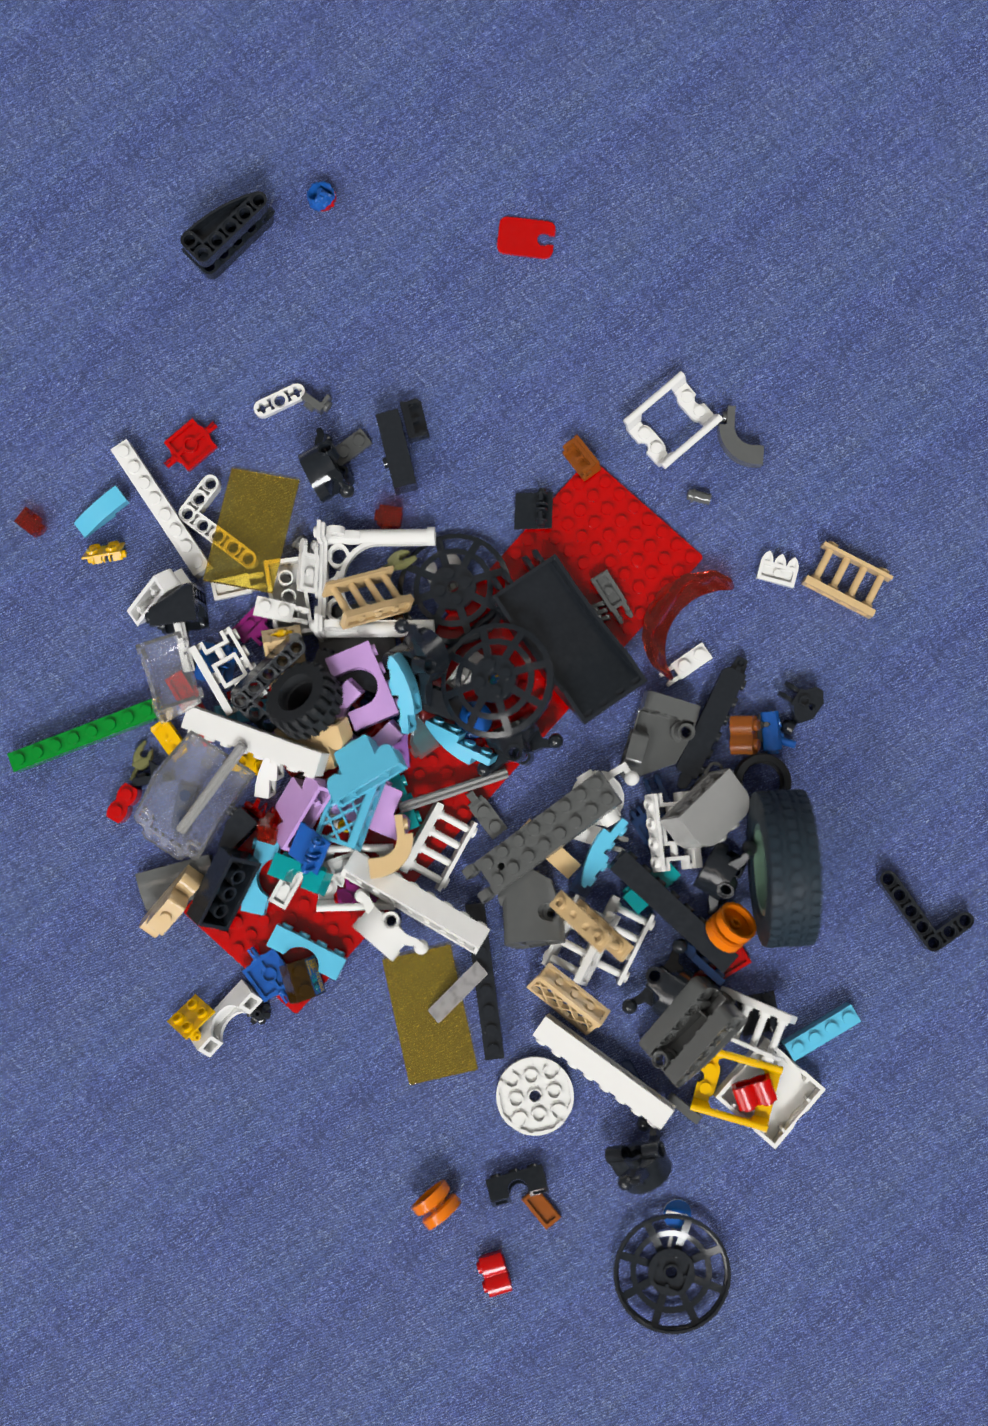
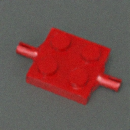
(190, 445)

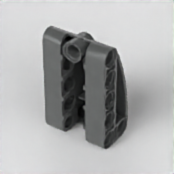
(692, 1030)

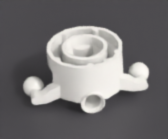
(631, 778)
(376, 930)

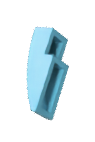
(101, 511)

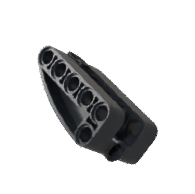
(222, 228)

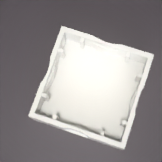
(795, 1093)

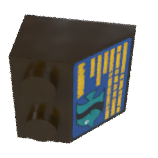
(302, 979)

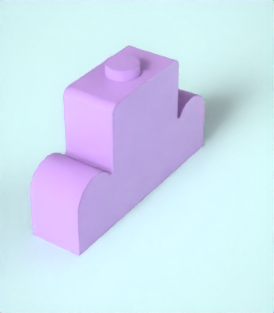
(300, 803)
(383, 818)

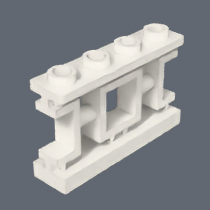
(217, 678)
(658, 836)

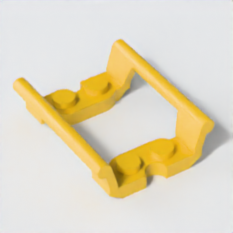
(707, 1086)

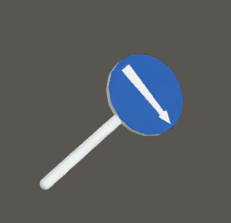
(676, 1206)

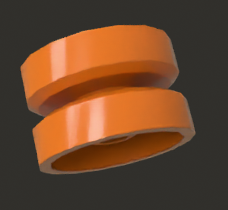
(731, 927)
(436, 1204)

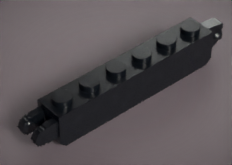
(710, 722)

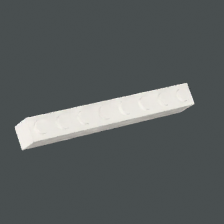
(161, 508)
(258, 742)
(418, 904)
(604, 1071)

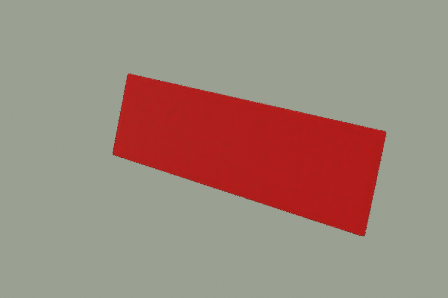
(592, 530)

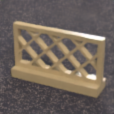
(576, 997)

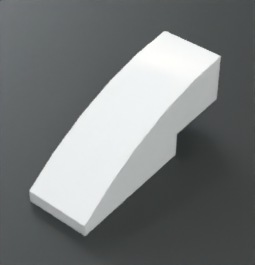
(267, 779)

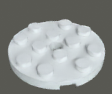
(532, 1116)

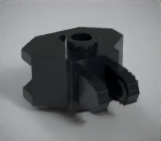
(801, 700)

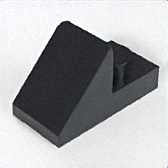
(144, 778)

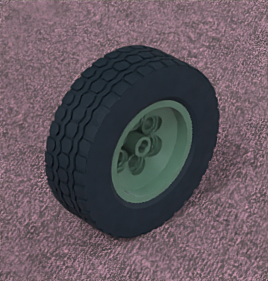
(785, 868)

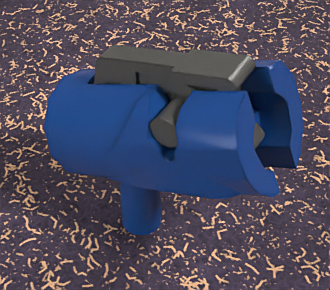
(770, 733)

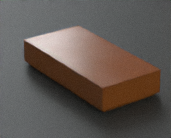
(542, 1209)

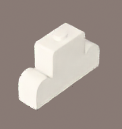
(156, 589)

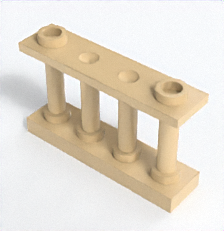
(831, 590)
(368, 613)
(591, 926)

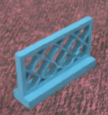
(360, 825)

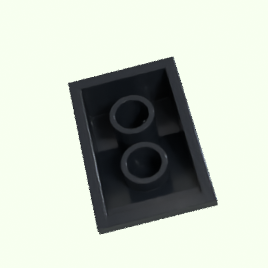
(238, 827)

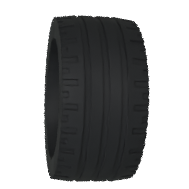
(774, 762)

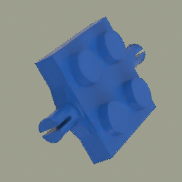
(266, 975)

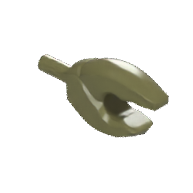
(397, 562)
(139, 762)

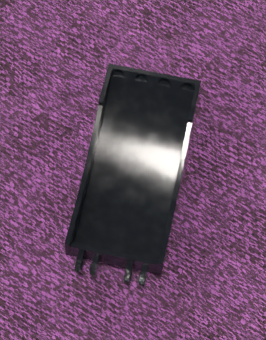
(586, 656)

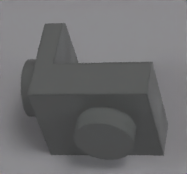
(312, 404)

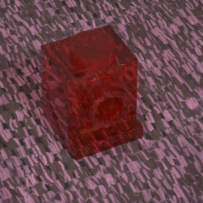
(31, 522)

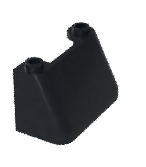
(182, 605)

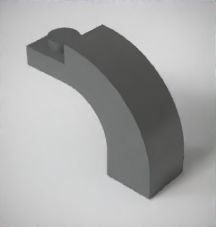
(735, 448)

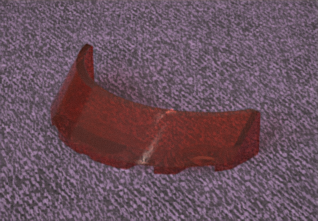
(668, 604)

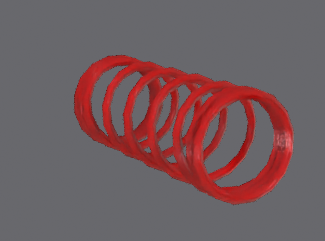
(256, 804)

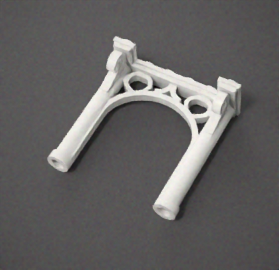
(364, 538)

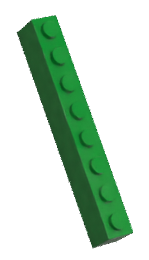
(82, 736)

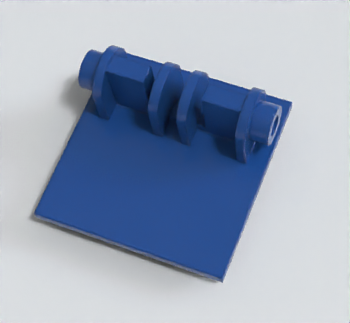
(226, 669)
(309, 849)

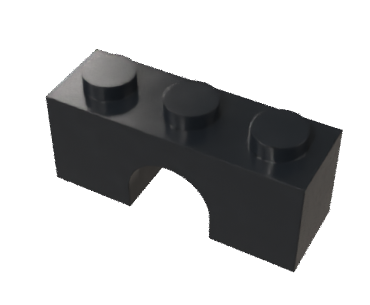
(500, 1185)

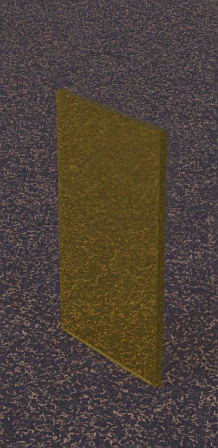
(251, 530)
(428, 1047)

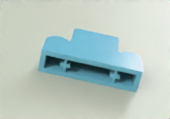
(363, 769)

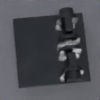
(533, 510)
(753, 1017)

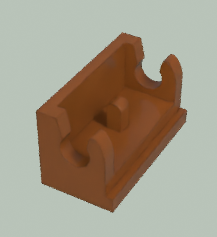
(581, 458)

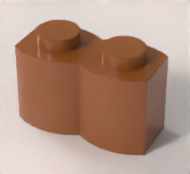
(744, 734)

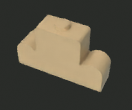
(329, 741)
(171, 903)

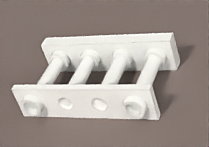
(428, 829)
(615, 906)
(591, 956)
(766, 1012)

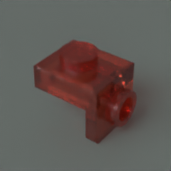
(266, 831)

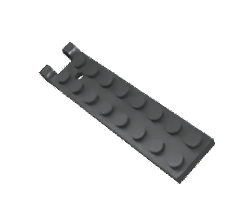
(544, 835)

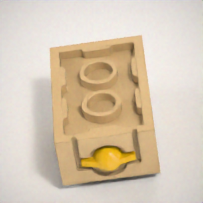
(274, 637)

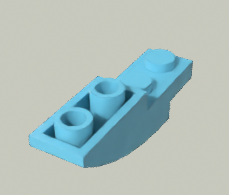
(404, 684)
(453, 740)
(595, 858)

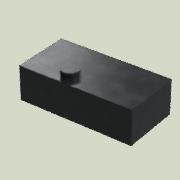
(396, 452)
(223, 888)

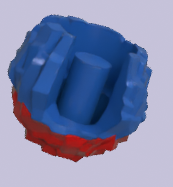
(321, 196)

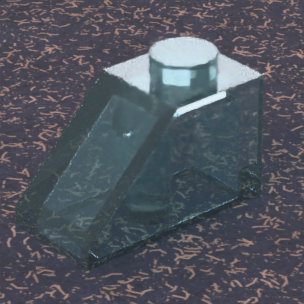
(422, 740)

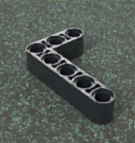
(264, 680)
(917, 915)

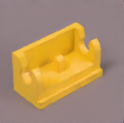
(167, 735)

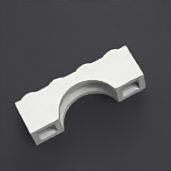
(239, 1000)

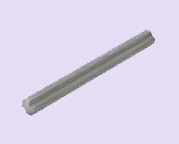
(211, 788)
(452, 790)

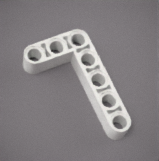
(198, 509)

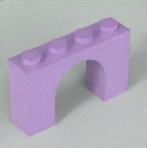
(363, 658)
(389, 734)

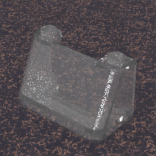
(170, 676)

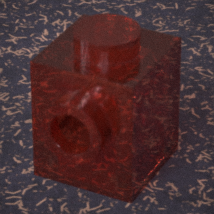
(389, 517)

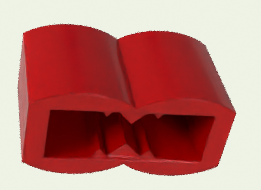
(122, 807)
(754, 1092)
(495, 1273)

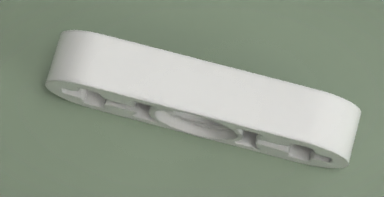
(269, 412)

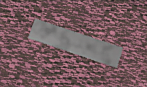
(457, 992)

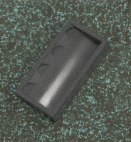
(156, 881)

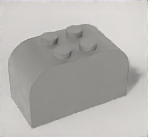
(708, 811)

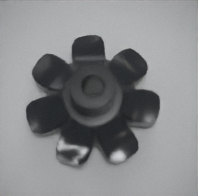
(262, 1009)

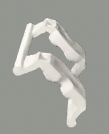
(696, 412)
(327, 902)

